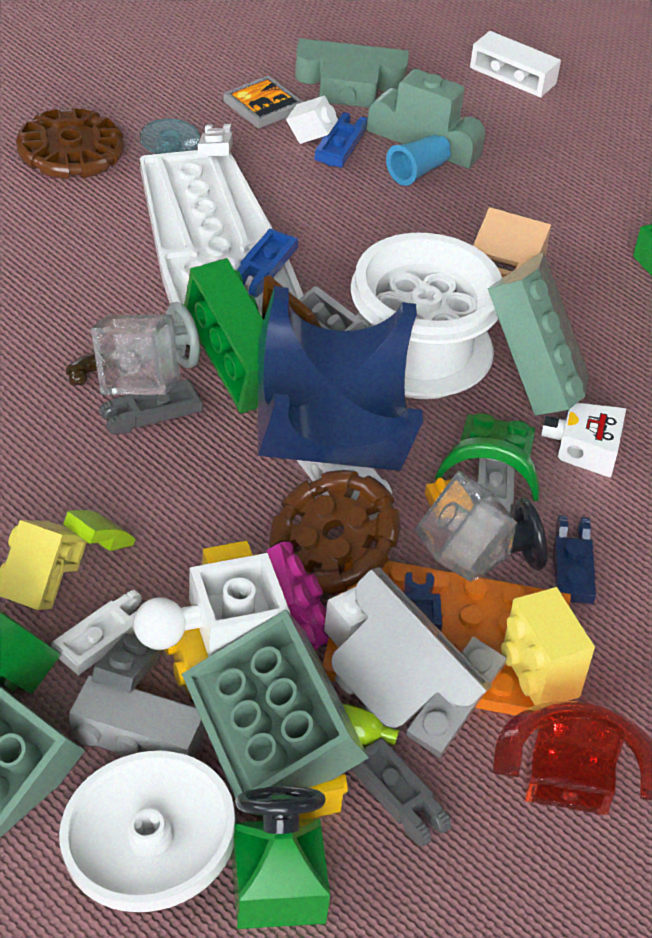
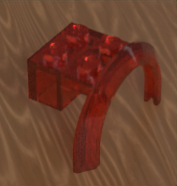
(572, 754)

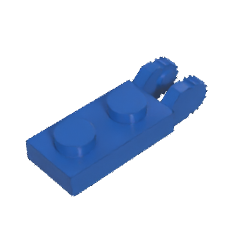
(341, 141)
(266, 259)

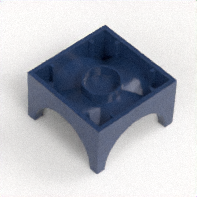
(334, 390)

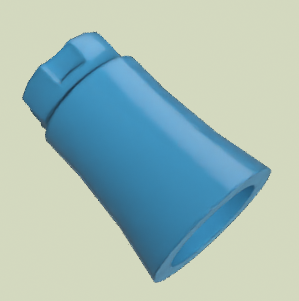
(416, 158)

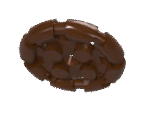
(69, 139)
(337, 510)

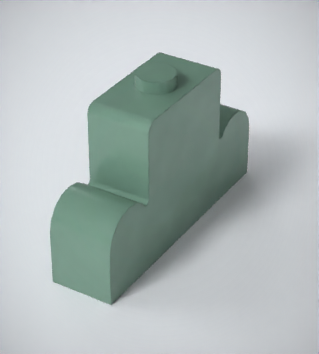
(349, 71)
(425, 108)

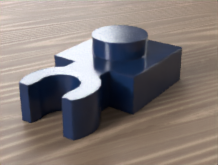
(423, 598)

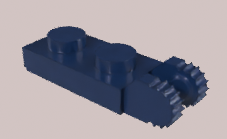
(575, 561)

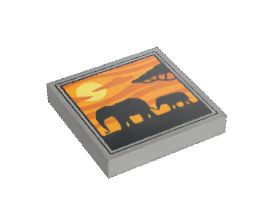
(262, 101)

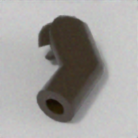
(78, 369)

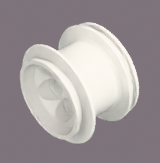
(453, 307)

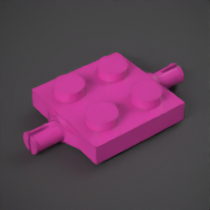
(300, 592)

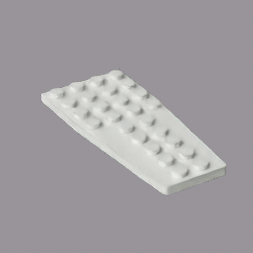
(203, 215)

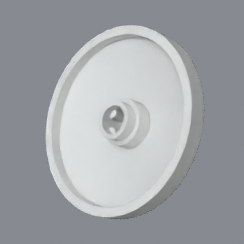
(148, 831)

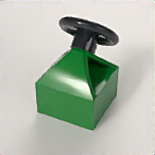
(280, 860)

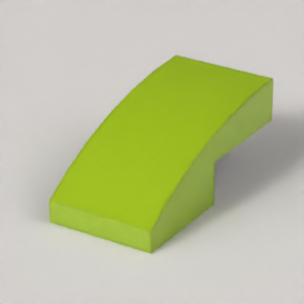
(98, 529)

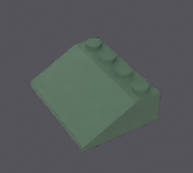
(540, 337)
(273, 710)
(32, 759)

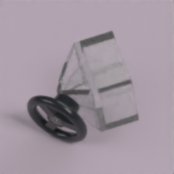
(475, 532)

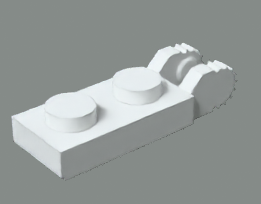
(215, 141)
(97, 633)

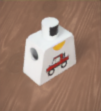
(588, 436)

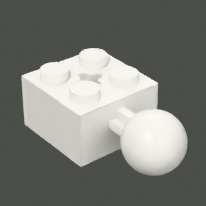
(225, 605)

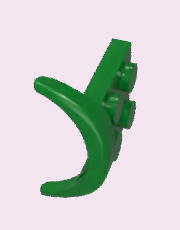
(497, 440)

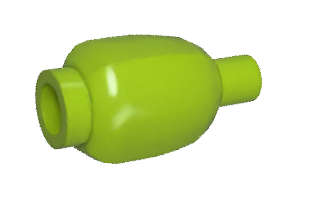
(369, 727)

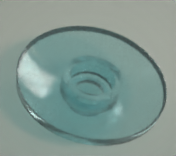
(169, 136)

